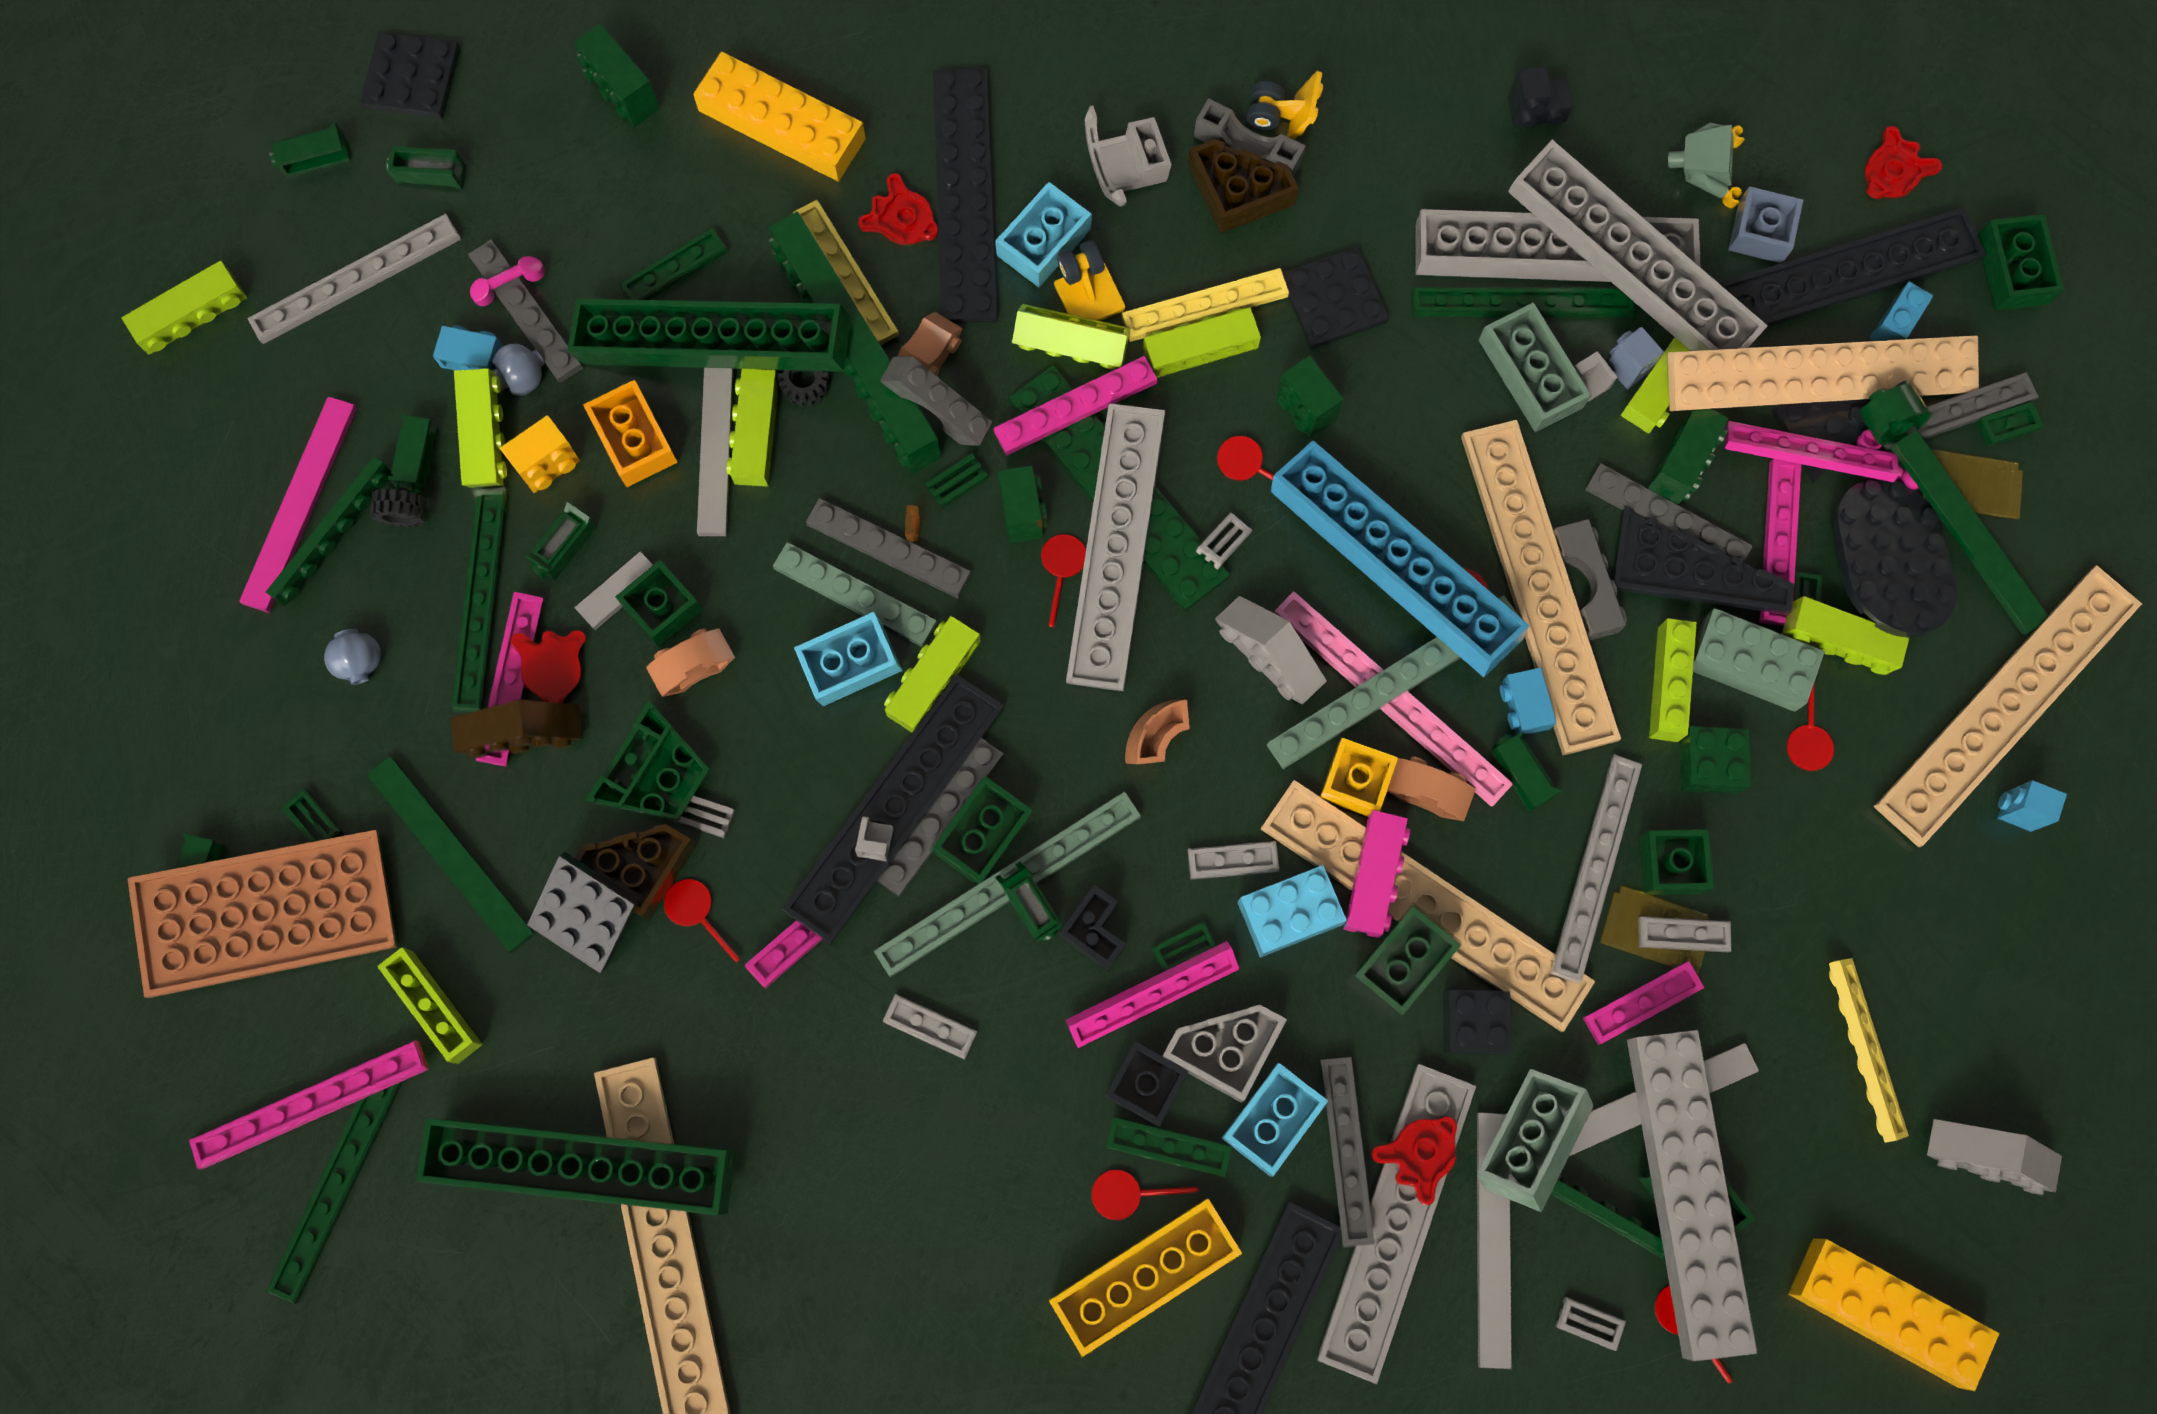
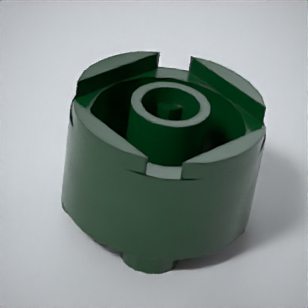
(1894, 413)

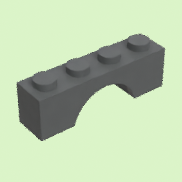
(1221, 124)
(918, 384)
(1580, 549)

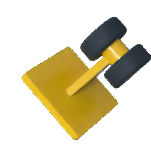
(1271, 106)
(1087, 284)

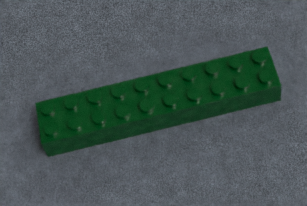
(710, 334)
(865, 361)
(576, 1166)

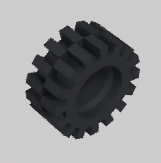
(807, 394)
(397, 508)

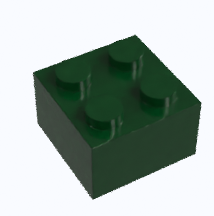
(1309, 397)
(1021, 506)
(659, 603)
(1715, 760)
(1676, 862)

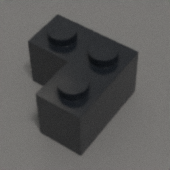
(1538, 99)
(1086, 932)

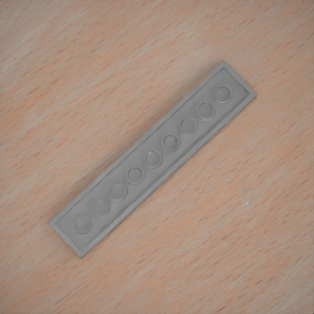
(1116, 547)
(1382, 1272)

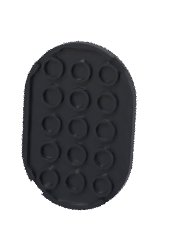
(1894, 558)

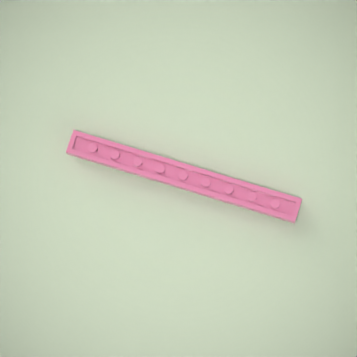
(1404, 710)

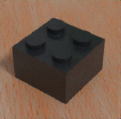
(1477, 1022)
(1146, 1084)

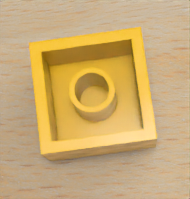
(540, 454)
(1358, 777)

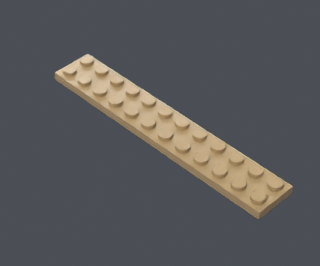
(1820, 372)
(1540, 586)
(2007, 706)
(1488, 943)
(664, 1256)

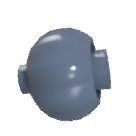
(518, 368)
(352, 656)

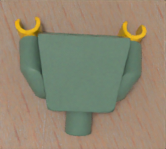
(1710, 160)

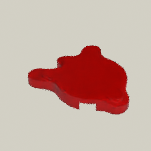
(1896, 167)
(900, 216)
(551, 666)
(1423, 1154)

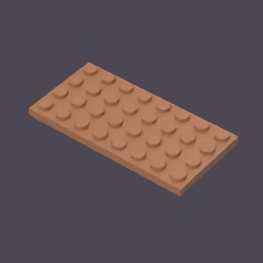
(261, 913)

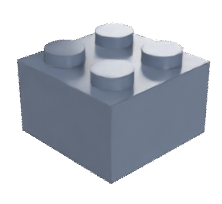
(1765, 225)

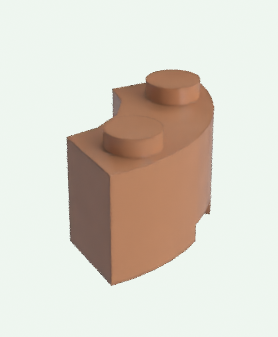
(933, 342)
(690, 661)
(1155, 730)
(1431, 788)

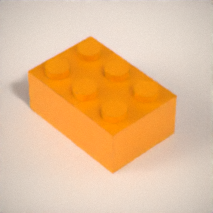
(630, 433)

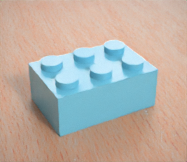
(1042, 231)
(848, 659)
(1291, 911)
(1274, 1119)

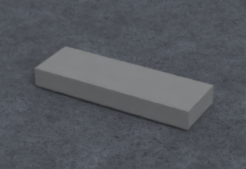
(602, 602)
(1233, 860)
(1684, 934)
(930, 1026)

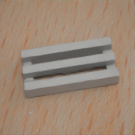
(1212, 554)
(711, 805)
(1564, 1314)

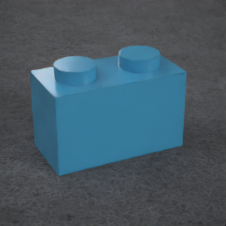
(1902, 314)
(465, 350)
(1527, 702)
(2031, 806)

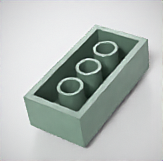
(1534, 367)
(1756, 660)
(1535, 1140)

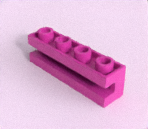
(1376, 873)

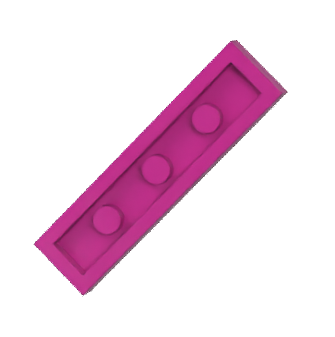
(1643, 1002)

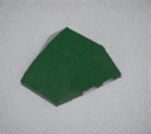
(652, 770)

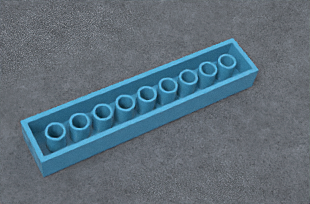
(1399, 558)

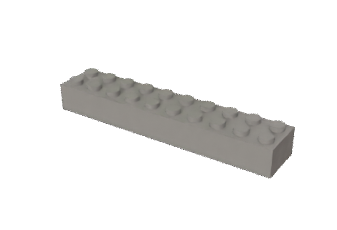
(1517, 246)
(1633, 254)
(1691, 1196)

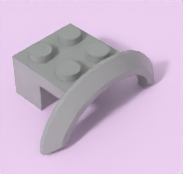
(1127, 160)

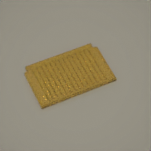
(1986, 483)
(1622, 928)

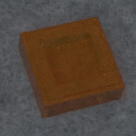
(912, 523)

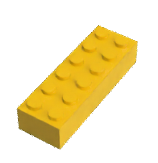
(779, 116)
(1144, 1277)
(1894, 1314)

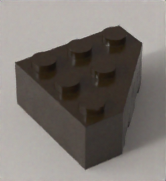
(1240, 184)
(516, 728)
(641, 863)

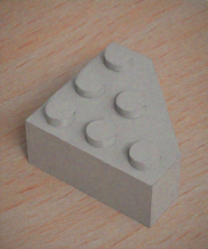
(1271, 648)
(1227, 1049)
(1995, 1155)

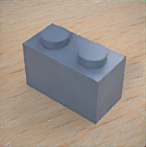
(1634, 357)

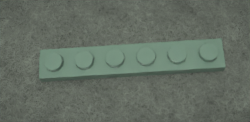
(854, 594)

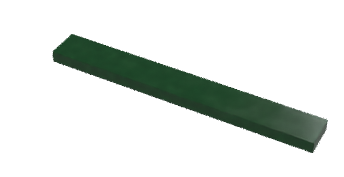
(1506, 300)
(1969, 532)
(479, 601)
(451, 854)
(331, 1194)

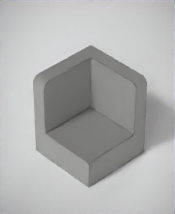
(1595, 374)
(874, 840)

